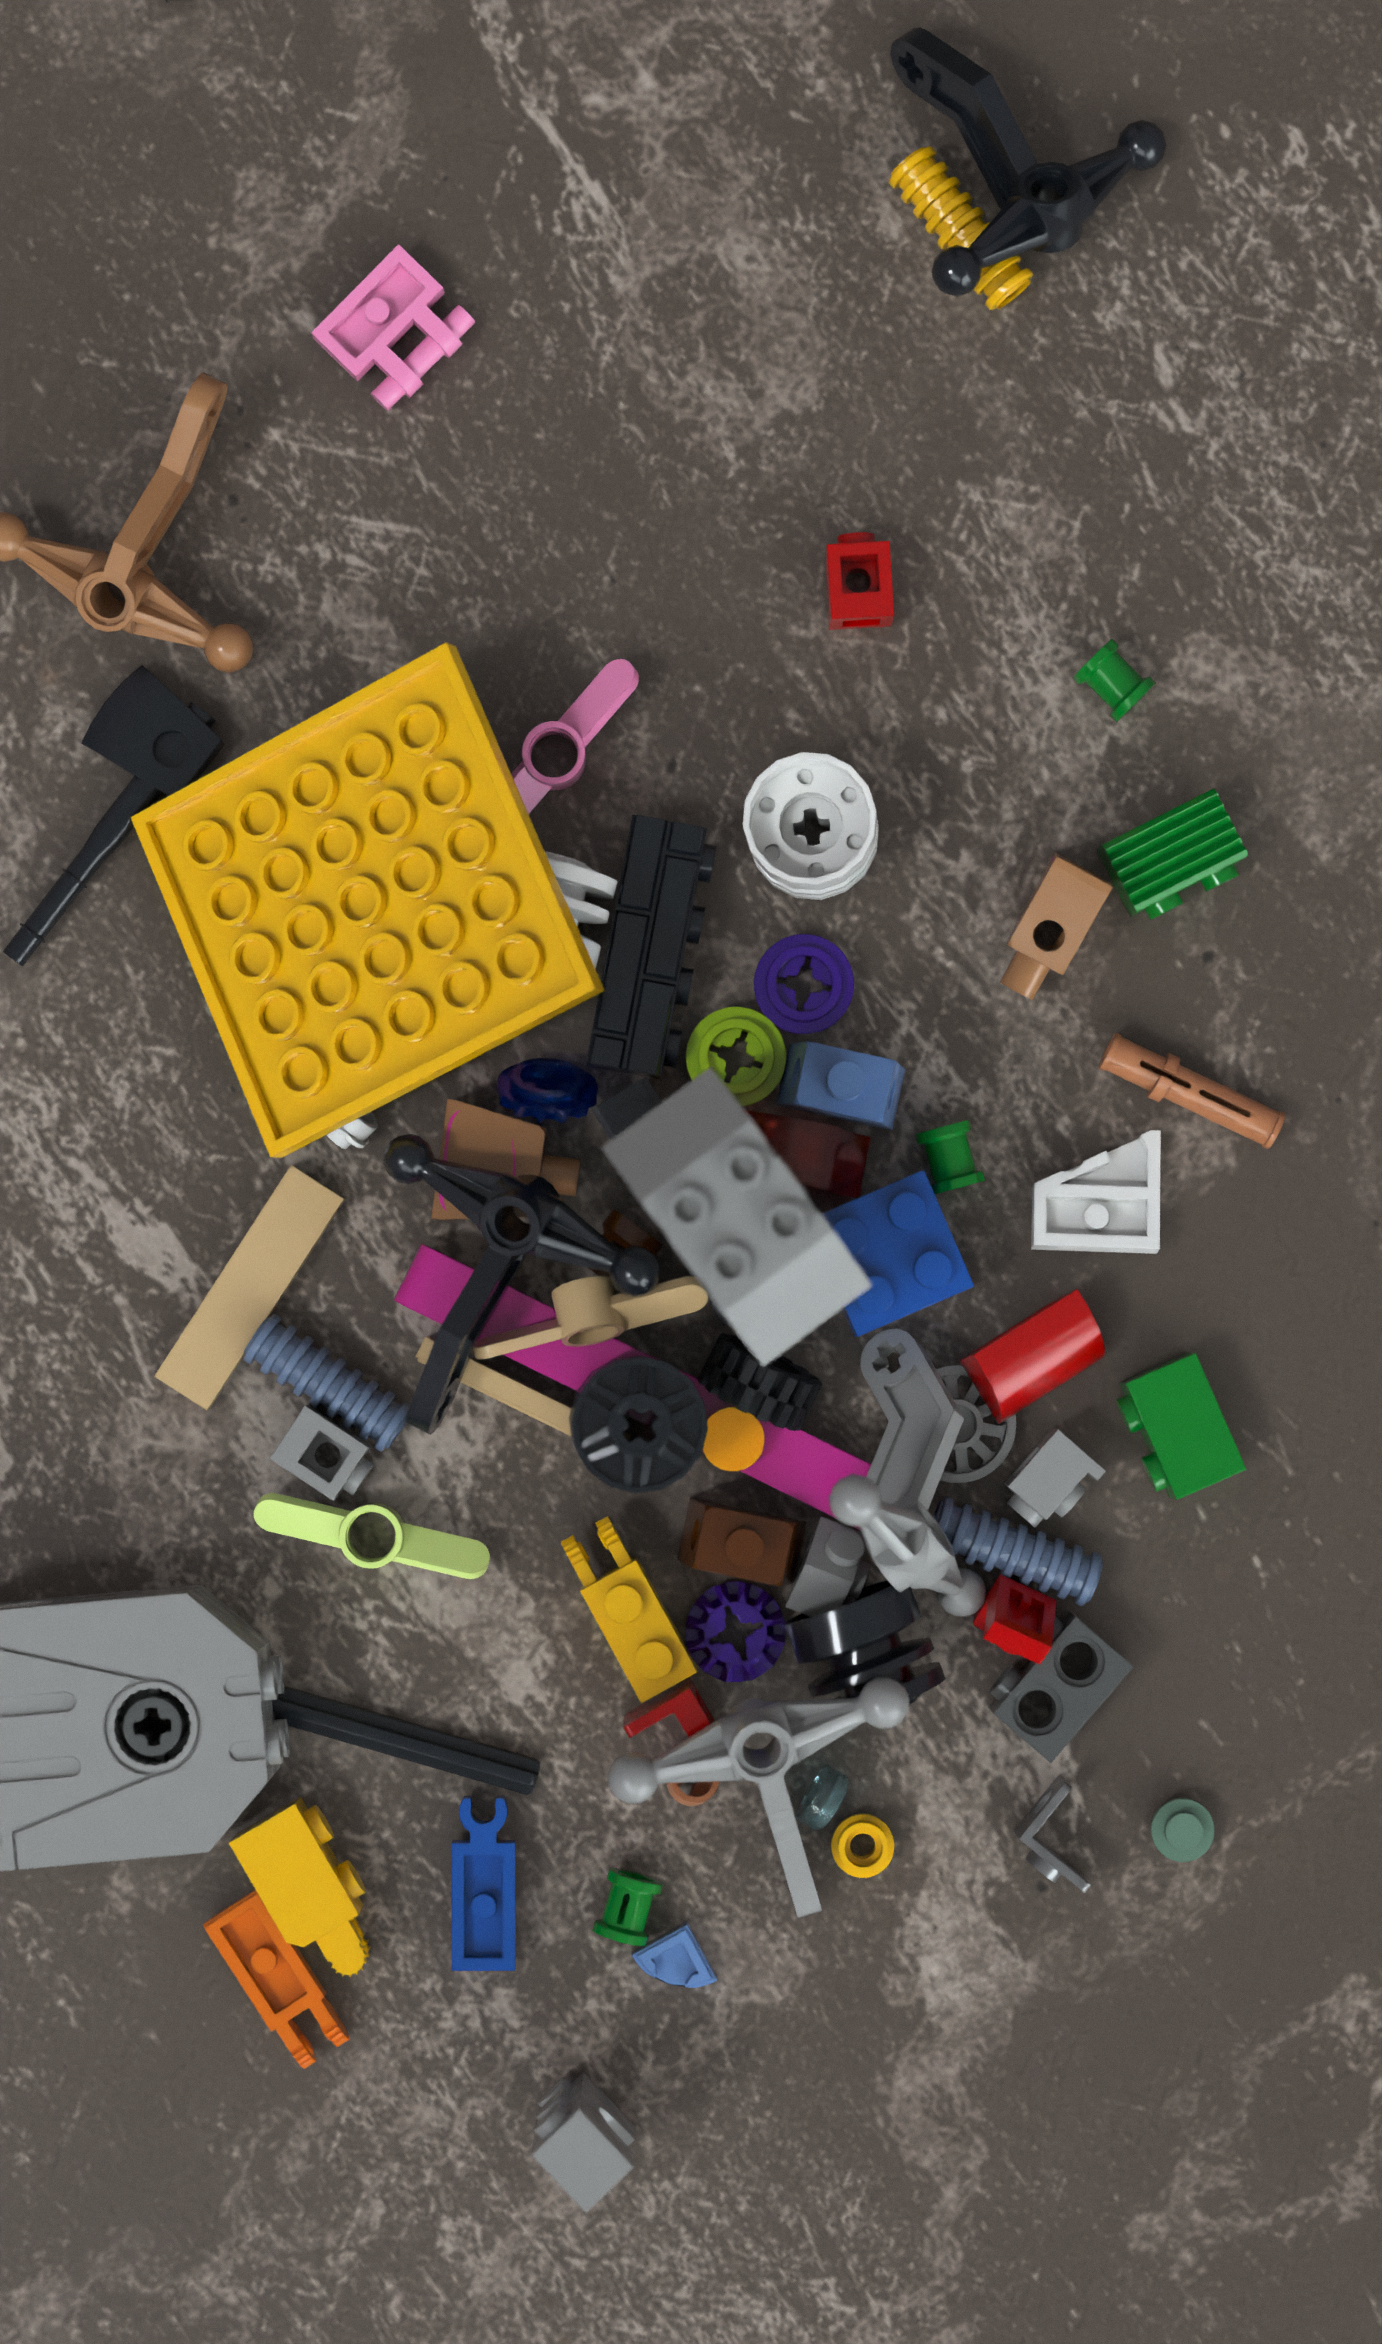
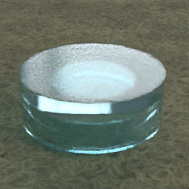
(822, 1798)

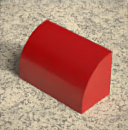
(1035, 1355)

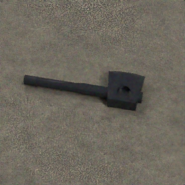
(156, 742)

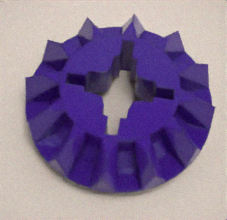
(827, 965)
(750, 1605)

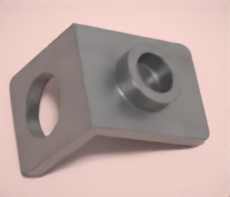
(1041, 1856)

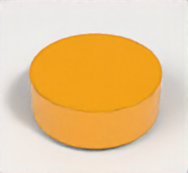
(733, 1439)

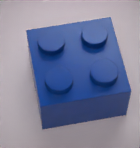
(902, 1250)

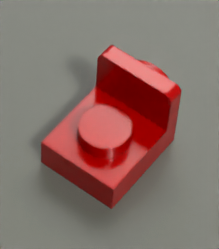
(1017, 1619)

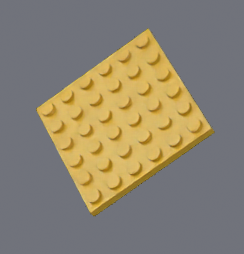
(366, 902)

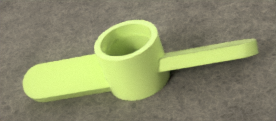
(412, 1543)

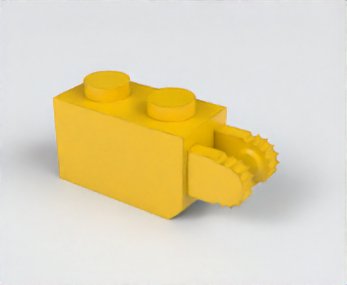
(632, 1616)
(305, 1883)

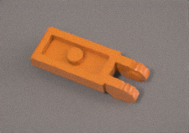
(273, 1975)

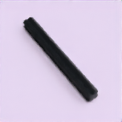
(407, 1740)

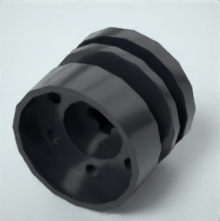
(638, 1384)
(865, 1644)

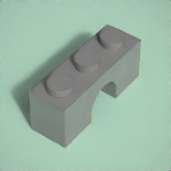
(582, 2140)

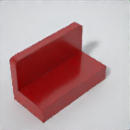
(679, 1699)

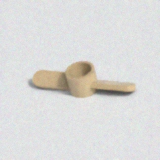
(593, 1313)

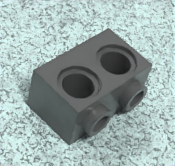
(1072, 1697)

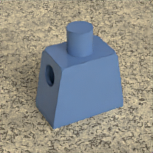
(841, 1084)

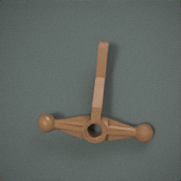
(148, 605)

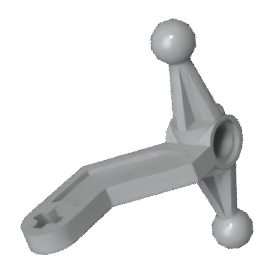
(904, 1475)
(720, 1755)

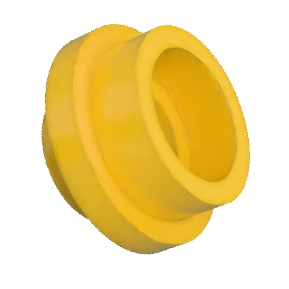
(866, 1865)

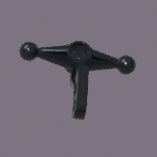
(1038, 202)
(552, 1234)

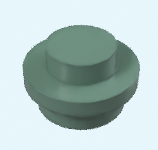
(1182, 1829)

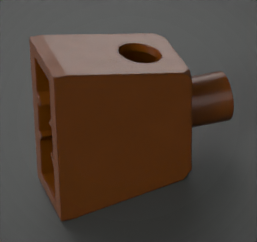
(741, 1543)

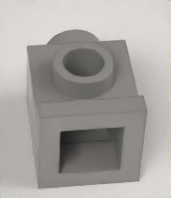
(299, 1454)
(1050, 1478)
(829, 1570)

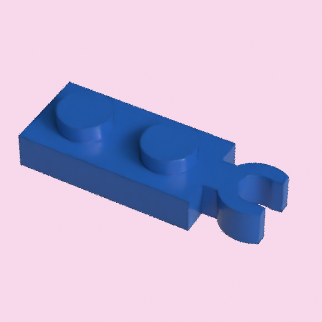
(483, 1893)

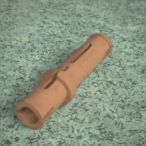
(1191, 1090)

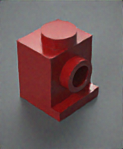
(859, 554)

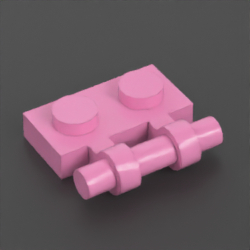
(380, 314)

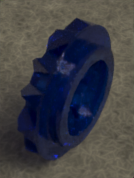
(547, 1089)

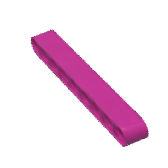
(789, 1460)

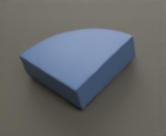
(676, 1959)

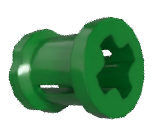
(1114, 680)
(950, 1157)
(627, 1907)

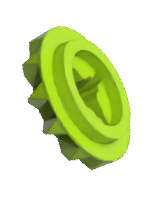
(763, 1045)

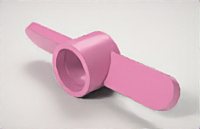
(577, 724)

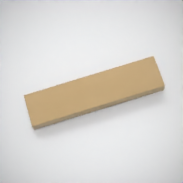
(249, 1287)
(510, 1391)

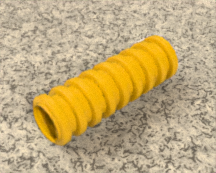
(955, 221)

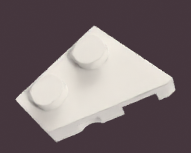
(1103, 1202)

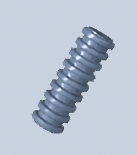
(327, 1382)
(1020, 1552)

